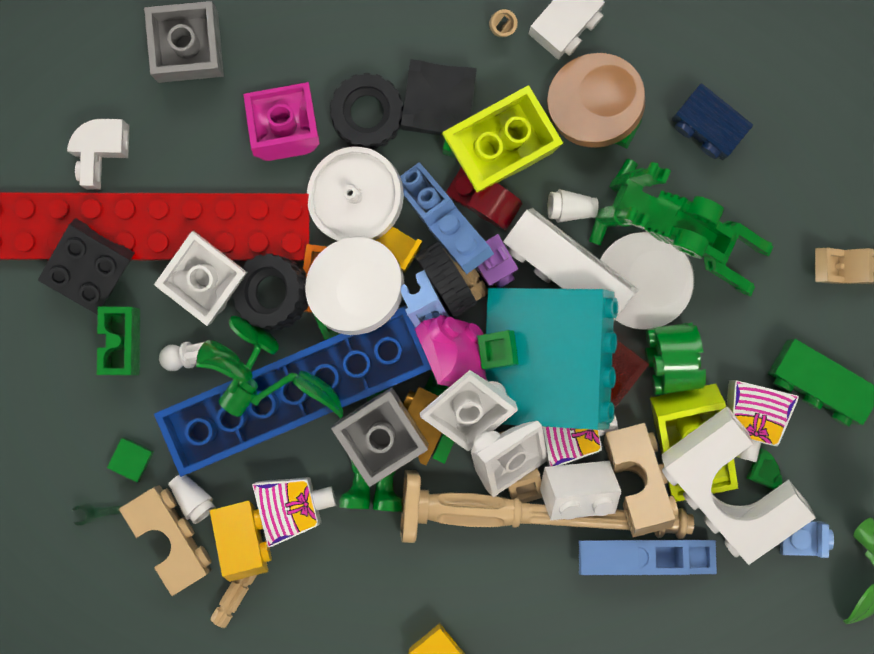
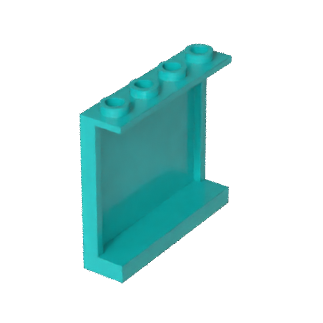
(561, 352)

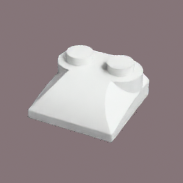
(200, 278)
(469, 409)
(508, 456)

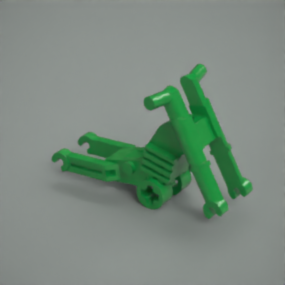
(685, 224)

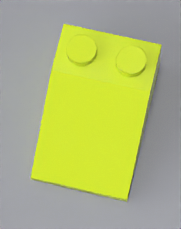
(503, 139)
(681, 414)

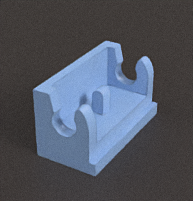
(425, 303)

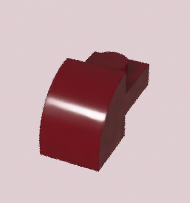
(492, 204)

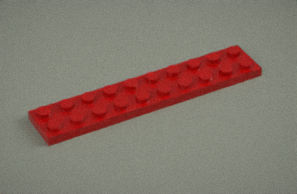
(158, 222)

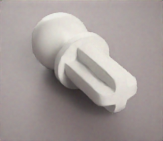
(174, 357)

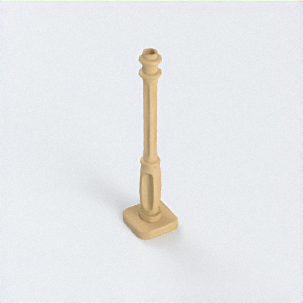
(496, 511)

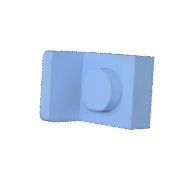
(810, 540)

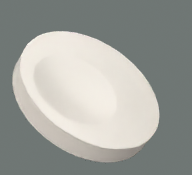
(355, 194)
(660, 275)
(354, 285)

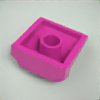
(281, 122)
(450, 348)

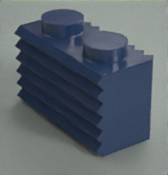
(711, 123)

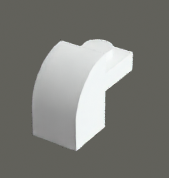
(96, 140)

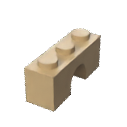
(634, 451)
(156, 512)

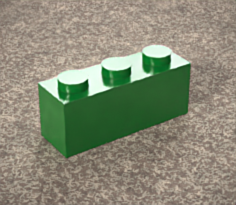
(823, 383)

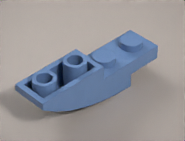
(444, 219)
(647, 557)

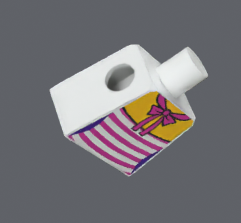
(761, 412)
(570, 444)
(290, 507)

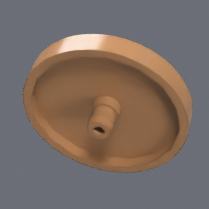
(596, 100)

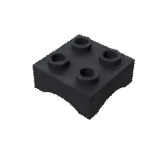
(437, 97)
(85, 266)

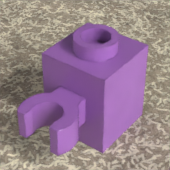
(499, 267)

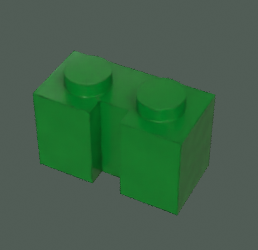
(122, 340)

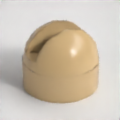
(508, 28)

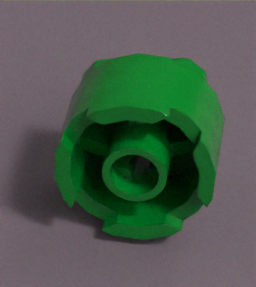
(675, 358)

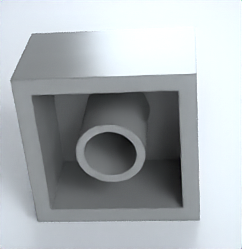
(184, 42)
(380, 437)

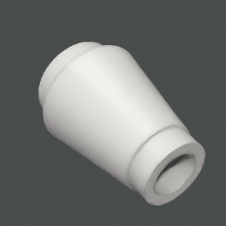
(571, 206)
(191, 498)

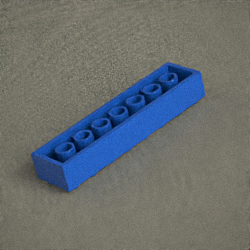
(353, 365)

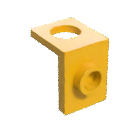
(401, 246)

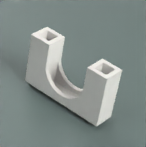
(748, 528)

